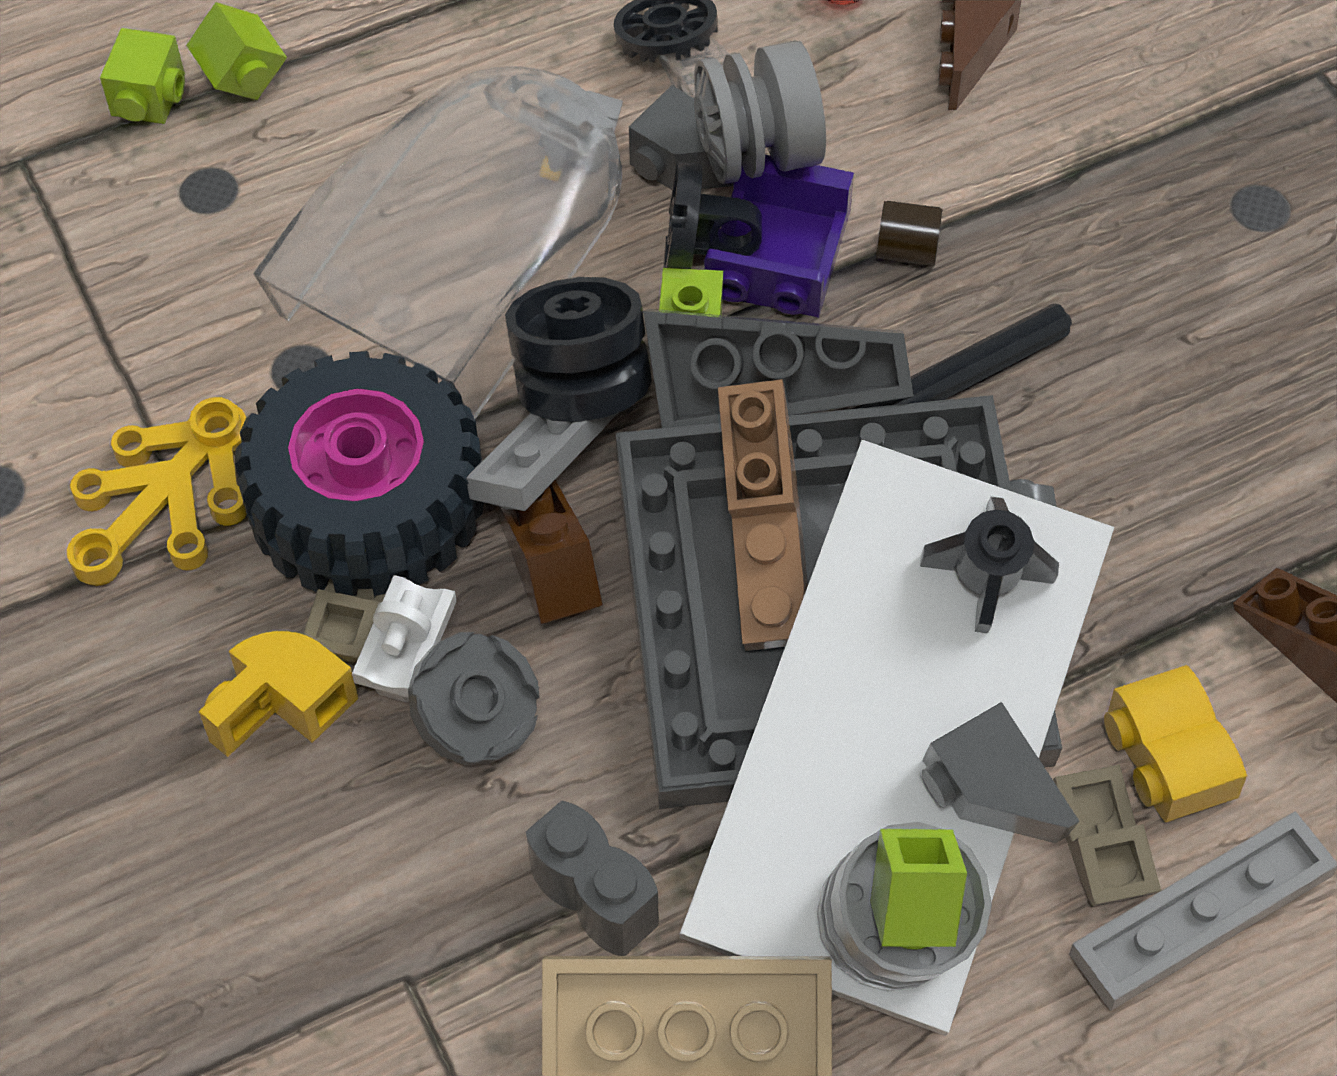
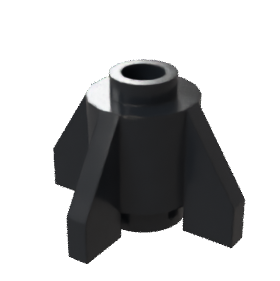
(992, 558)

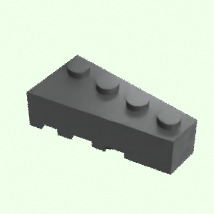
(818, 363)

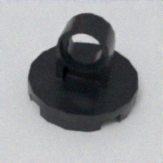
(698, 218)

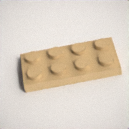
(686, 1016)

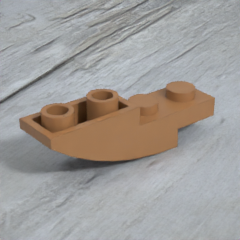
(763, 511)

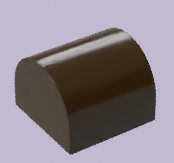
(909, 233)

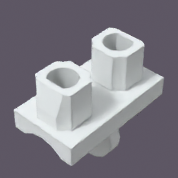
(402, 633)

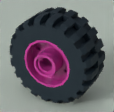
(360, 473)

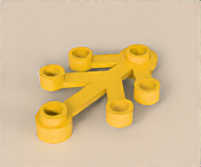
(160, 484)

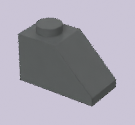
(666, 136)
(997, 779)

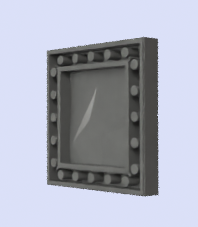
(682, 563)

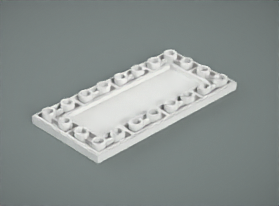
(861, 691)

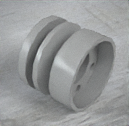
(771, 110)
(852, 933)

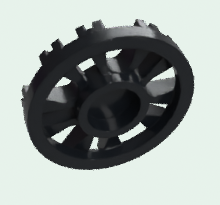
(665, 27)

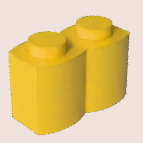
(1176, 744)

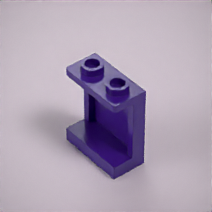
(801, 238)

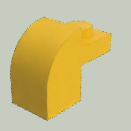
(280, 676)

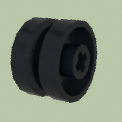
(579, 348)

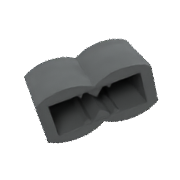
(600, 882)

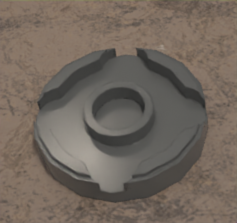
(473, 698)

